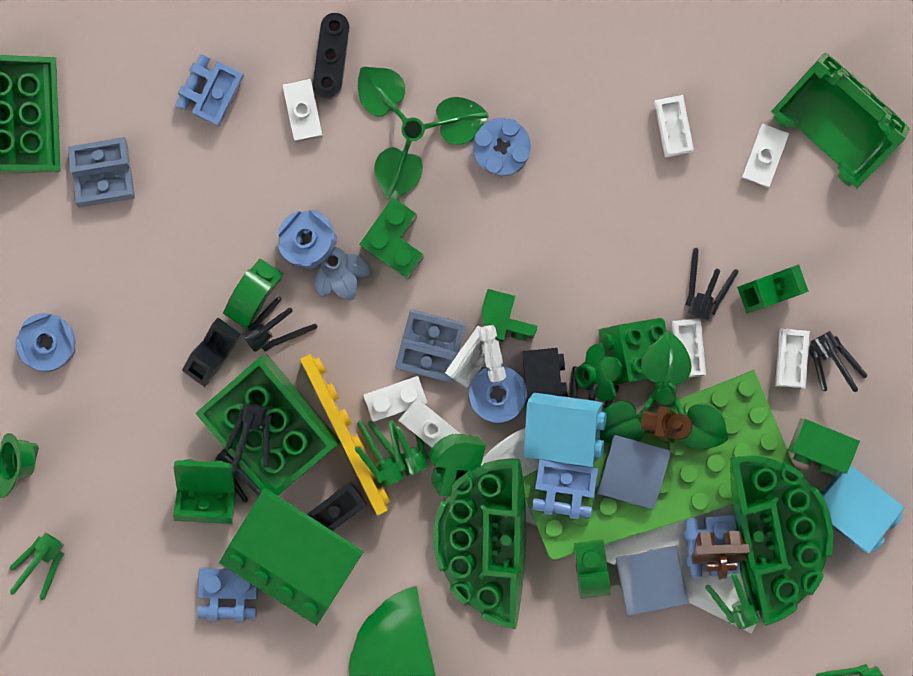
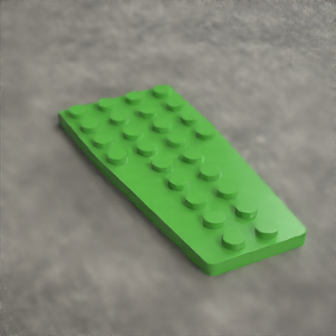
(693, 481)

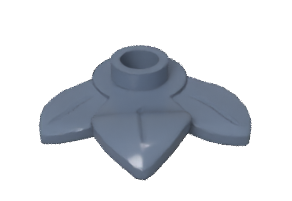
(342, 276)

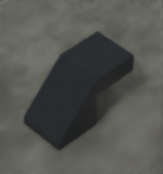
(211, 352)

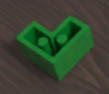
(386, 241)
(823, 446)

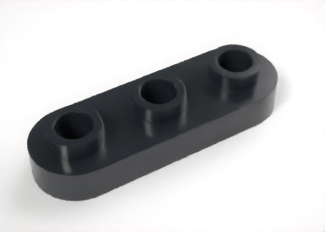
(334, 68)

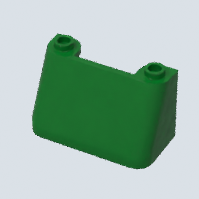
(842, 119)

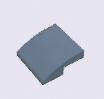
(101, 172)
(429, 344)
(633, 472)
(652, 580)

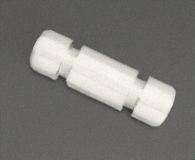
(492, 353)

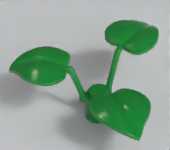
(397, 170)
(666, 365)

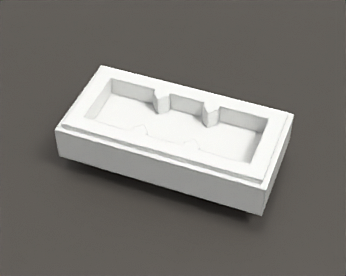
(302, 110)
(674, 126)
(765, 155)
(690, 334)
(792, 358)
(468, 360)
(426, 423)

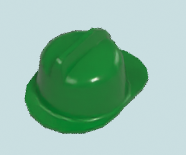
(16, 462)

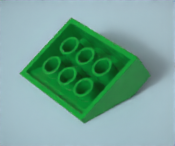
(29, 115)
(296, 430)
(291, 556)

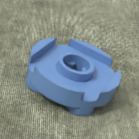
(508, 131)
(317, 250)
(30, 336)
(489, 408)

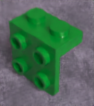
(629, 343)
(204, 491)

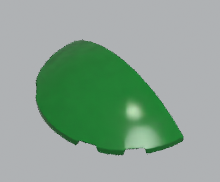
(785, 531)
(483, 540)
(393, 640)

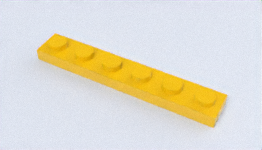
(340, 422)

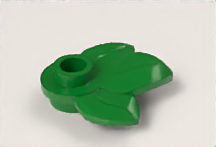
(600, 371)

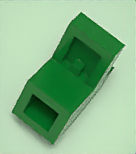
(773, 289)
(252, 293)
(497, 312)
(454, 454)
(592, 569)

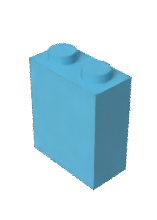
(564, 429)
(861, 509)

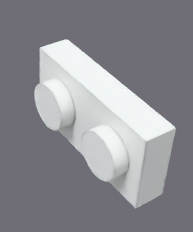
(394, 398)

